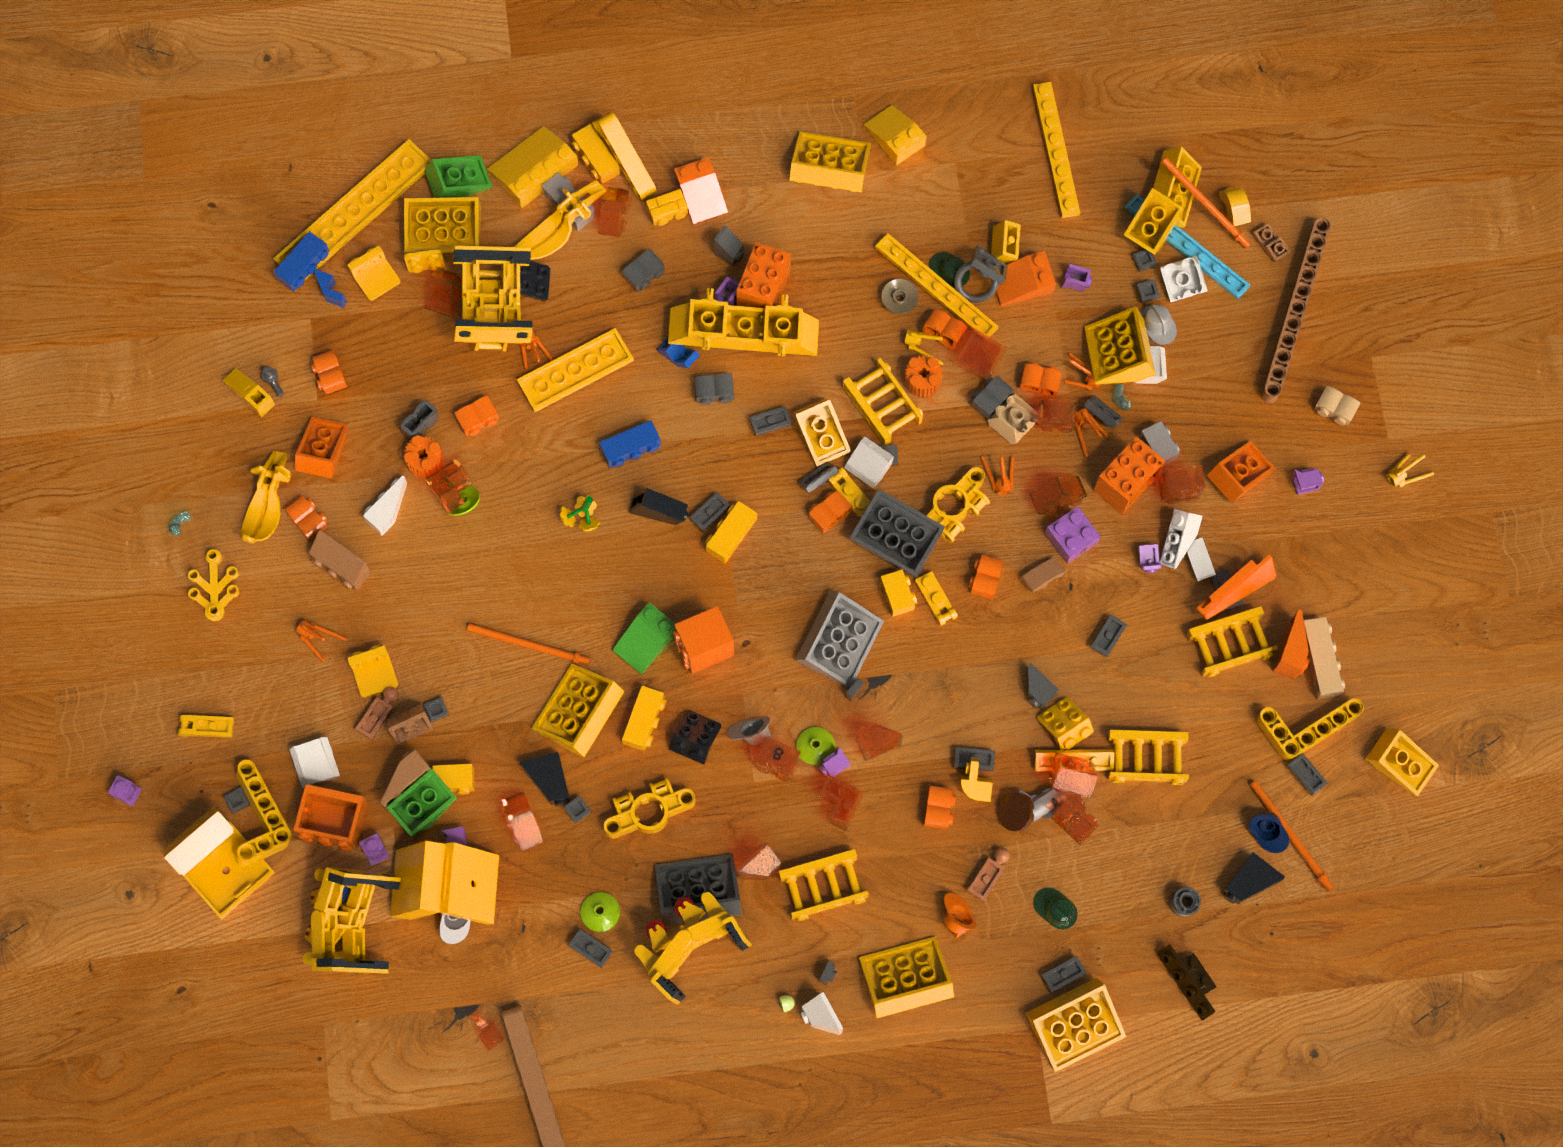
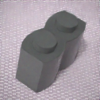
(643, 270)
(714, 388)
(992, 396)
(416, 424)

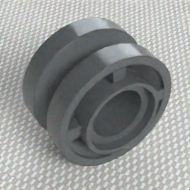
(1192, 897)

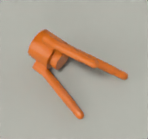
(534, 341)
(1085, 368)
(1085, 420)
(1003, 485)
(308, 630)

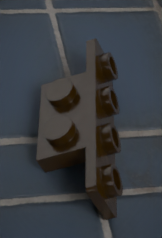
(1190, 978)

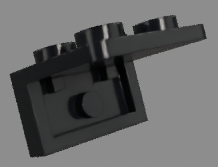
(535, 281)
(694, 736)

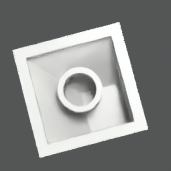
(821, 1015)

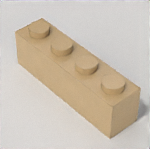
(1322, 658)

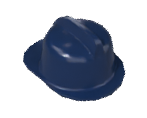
(1269, 832)

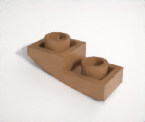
(1270, 243)
(1043, 574)

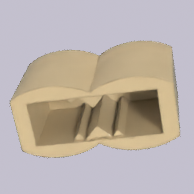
(1337, 405)

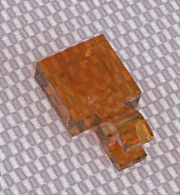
(490, 1034)

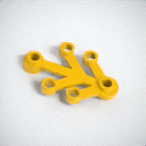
(214, 587)

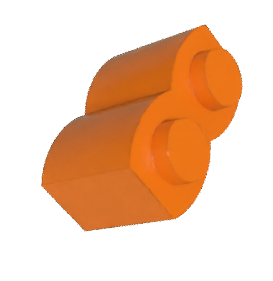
(944, 326)
(329, 372)
(1040, 379)
(477, 415)
(830, 511)
(306, 518)
(987, 576)
(938, 807)

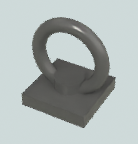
(988, 267)

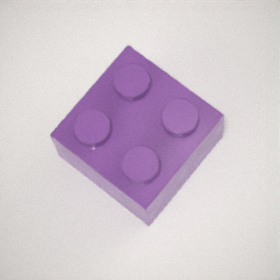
(1072, 535)

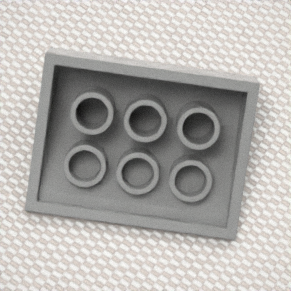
(839, 639)

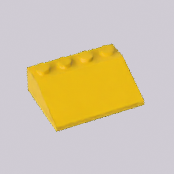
(830, 161)
(532, 164)
(441, 223)
(1120, 348)
(578, 709)
(906, 977)
(1076, 1024)

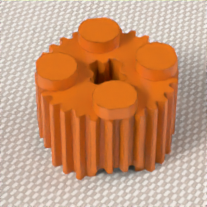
(927, 367)
(422, 447)

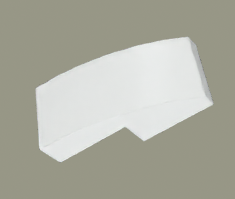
(1200, 560)

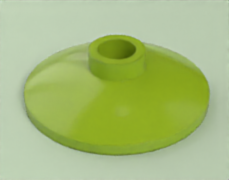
(470, 497)
(811, 754)
(603, 921)

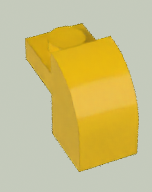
(1236, 205)
(973, 786)

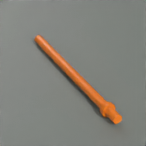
(1239, 236)
(575, 657)
(1293, 838)

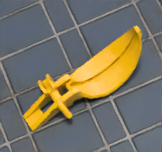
(557, 228)
(264, 507)

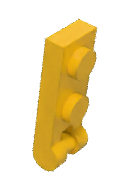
(850, 492)
(935, 598)
(206, 726)

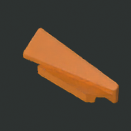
(1239, 586)

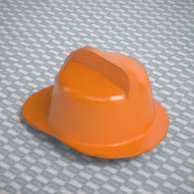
(958, 915)

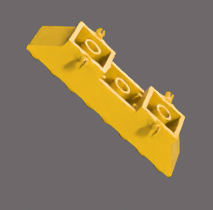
(744, 328)

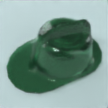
(946, 266)
(1055, 908)

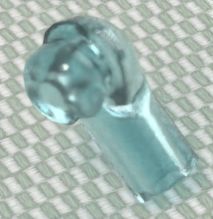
(1119, 399)
(177, 521)

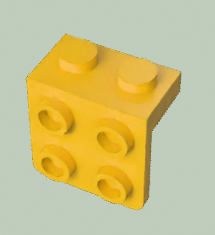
(424, 260)
(373, 273)
(373, 671)
(1066, 723)

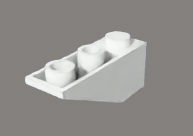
(385, 510)
(1181, 534)

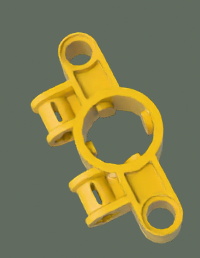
(972, 498)
(662, 793)

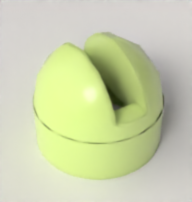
(786, 1002)

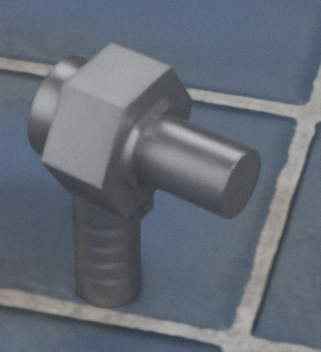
(270, 376)

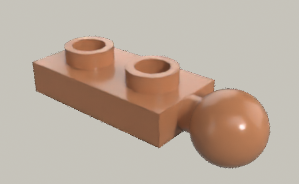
(377, 714)
(989, 875)

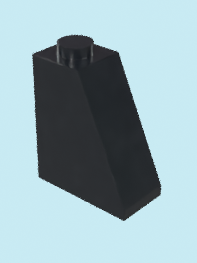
(658, 507)
(548, 777)
(1251, 879)

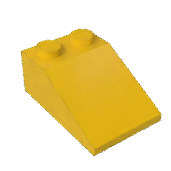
(896, 134)
(1154, 221)
(821, 431)
(1402, 761)

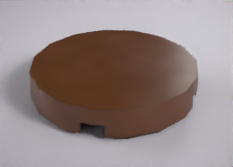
(1016, 811)

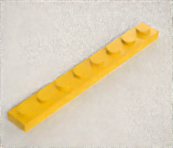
(1056, 150)
(935, 285)

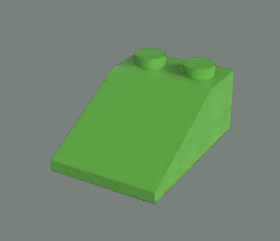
(457, 176)
(645, 638)
(422, 804)

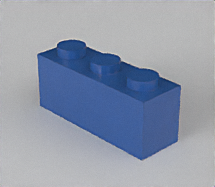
(301, 261)
(630, 444)

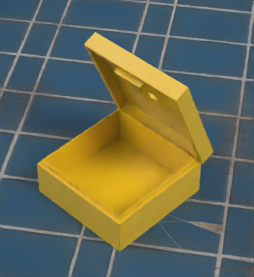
(204, 853)
(439, 881)

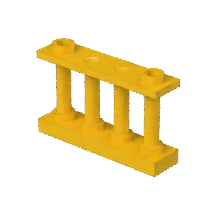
(874, 417)
(1235, 623)
(1158, 739)
(809, 871)

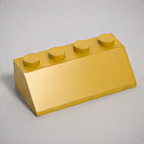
(1172, 187)

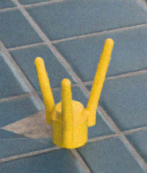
(914, 338)
(1397, 476)

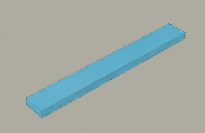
(1190, 248)

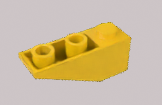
(249, 392)

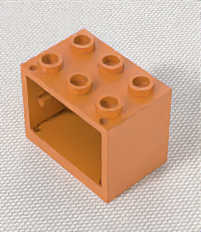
(764, 277)
(1129, 475)
(703, 640)
(331, 817)

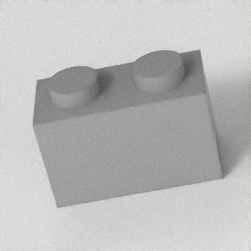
(1159, 440)

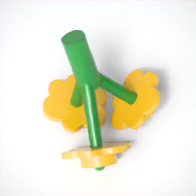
(583, 508)

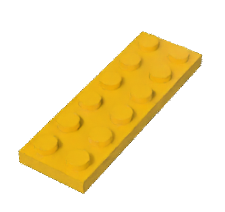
(575, 370)

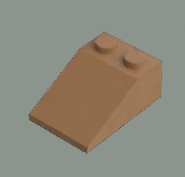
(409, 723)
(408, 771)

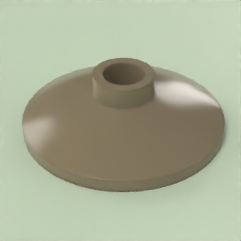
(900, 288)

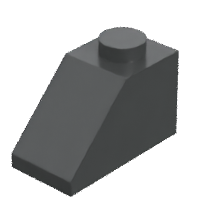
(728, 246)
(1039, 688)

